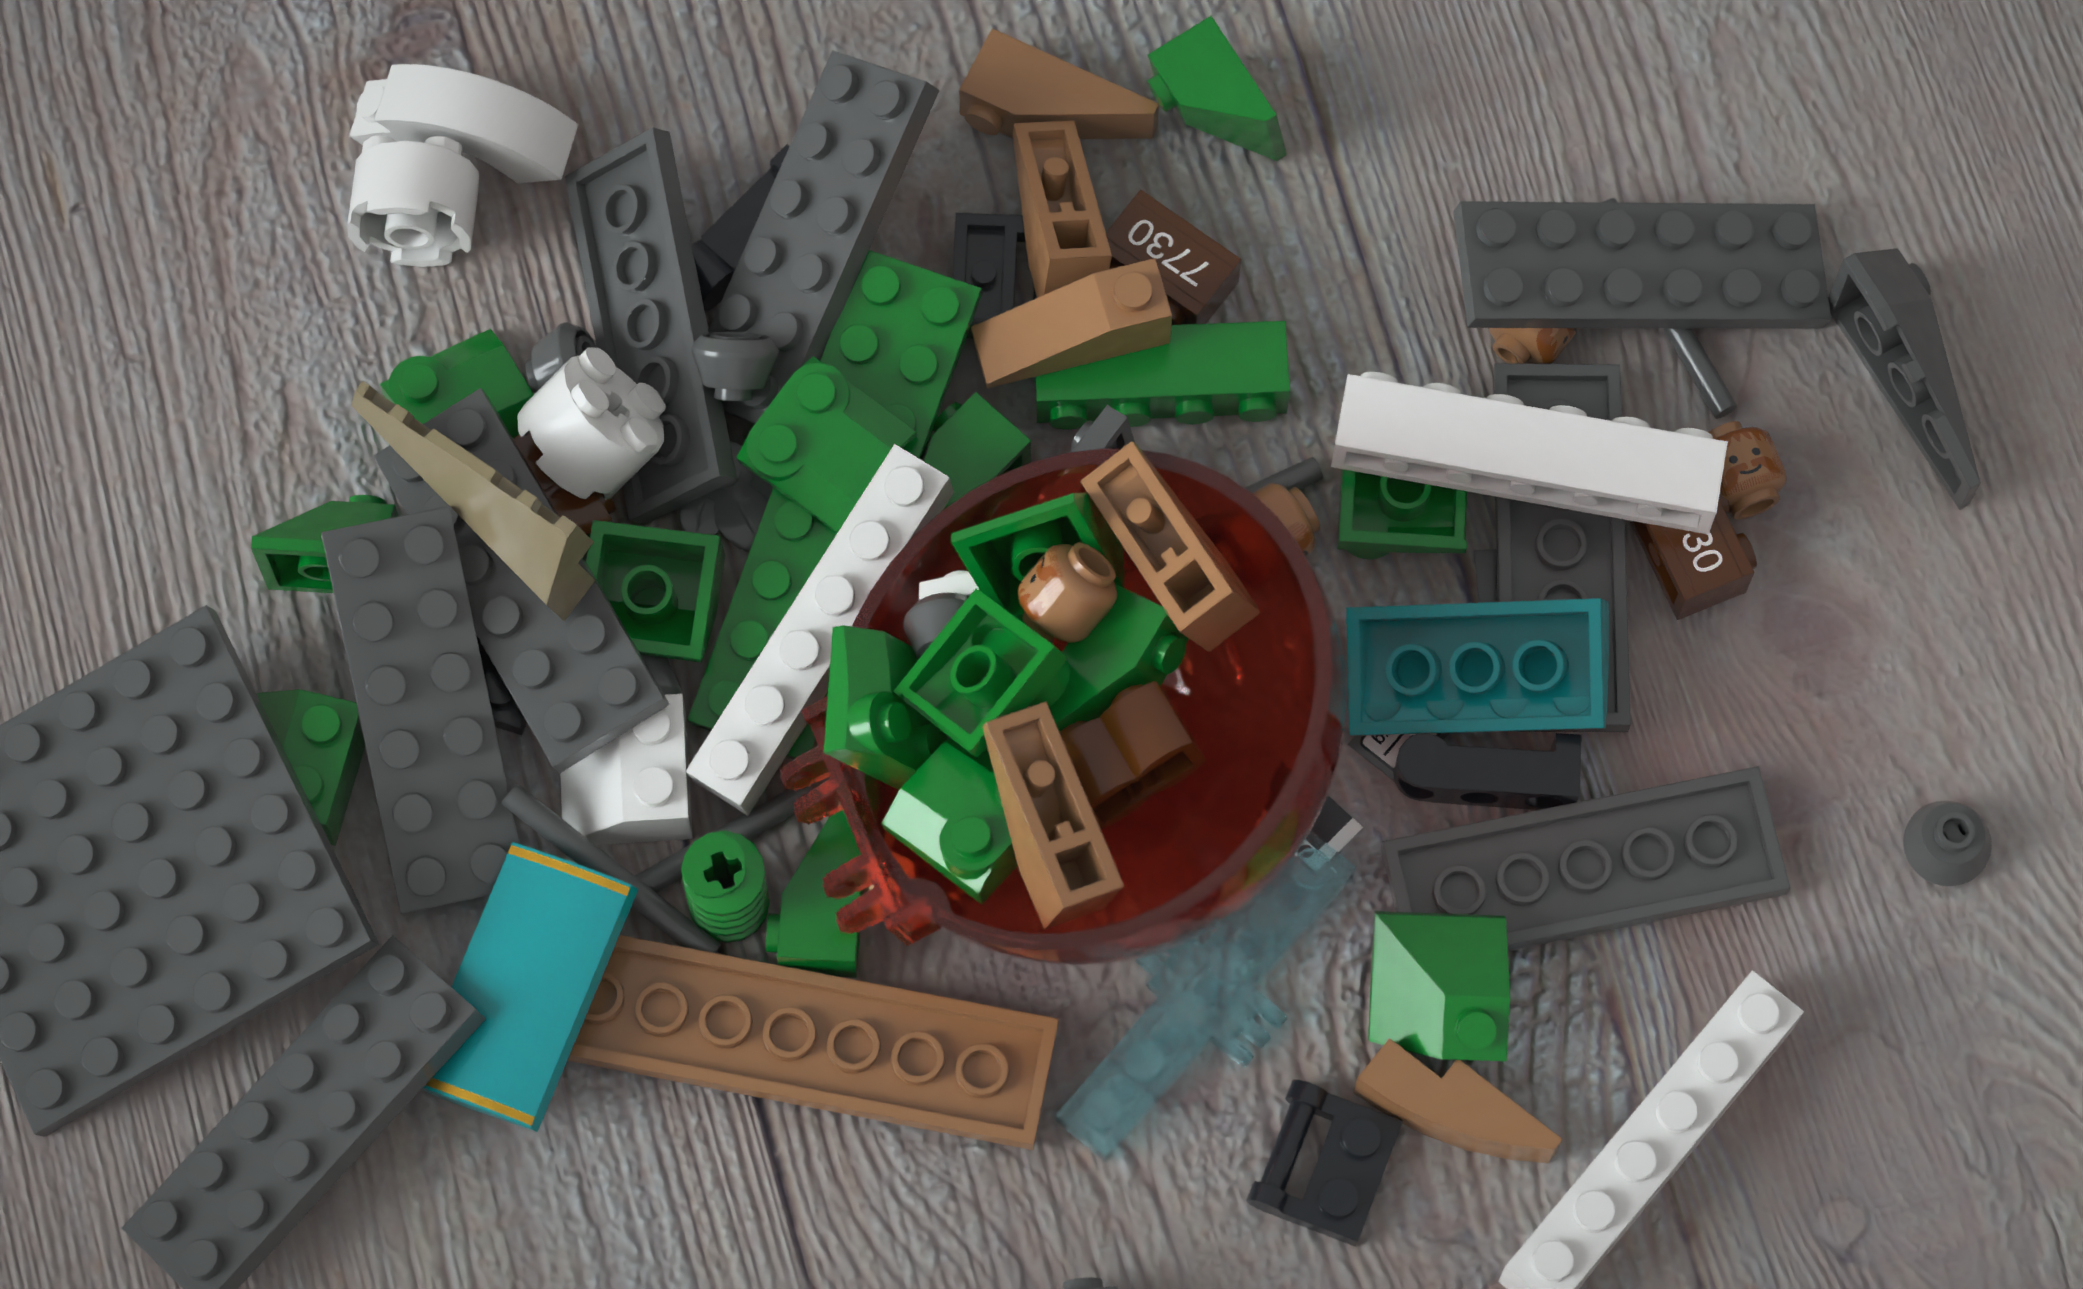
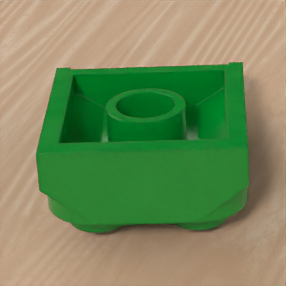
(437, 382)
(822, 442)
(1398, 516)
(981, 671)
(864, 716)
(955, 820)

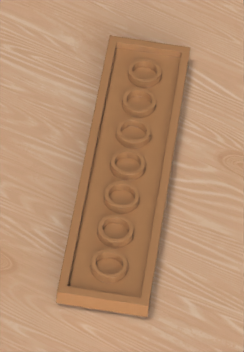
(820, 1041)

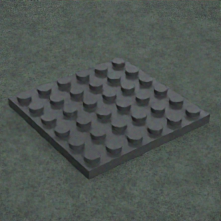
(153, 873)

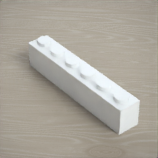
(1529, 452)
(795, 663)
(1655, 1139)

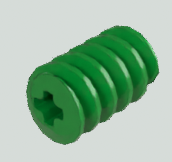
(719, 862)

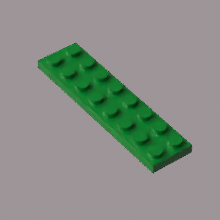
(900, 349)

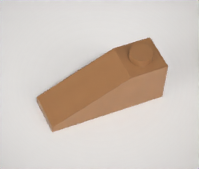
(1026, 85)
(1058, 206)
(1076, 325)
(1170, 549)
(1049, 818)

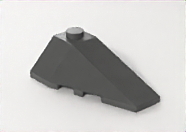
(1895, 332)

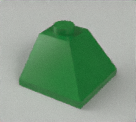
(1214, 90)
(294, 552)
(1441, 984)

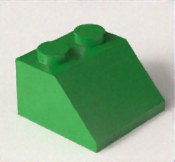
(1008, 547)
(660, 585)
(323, 746)

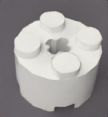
(413, 200)
(593, 425)

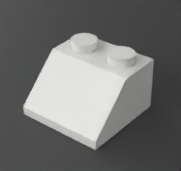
(634, 784)

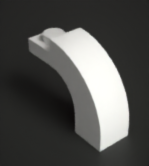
(485, 116)

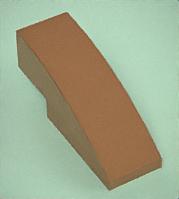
(1454, 1108)

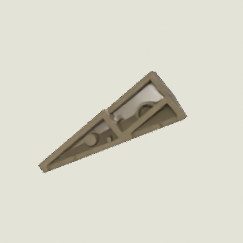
(510, 521)

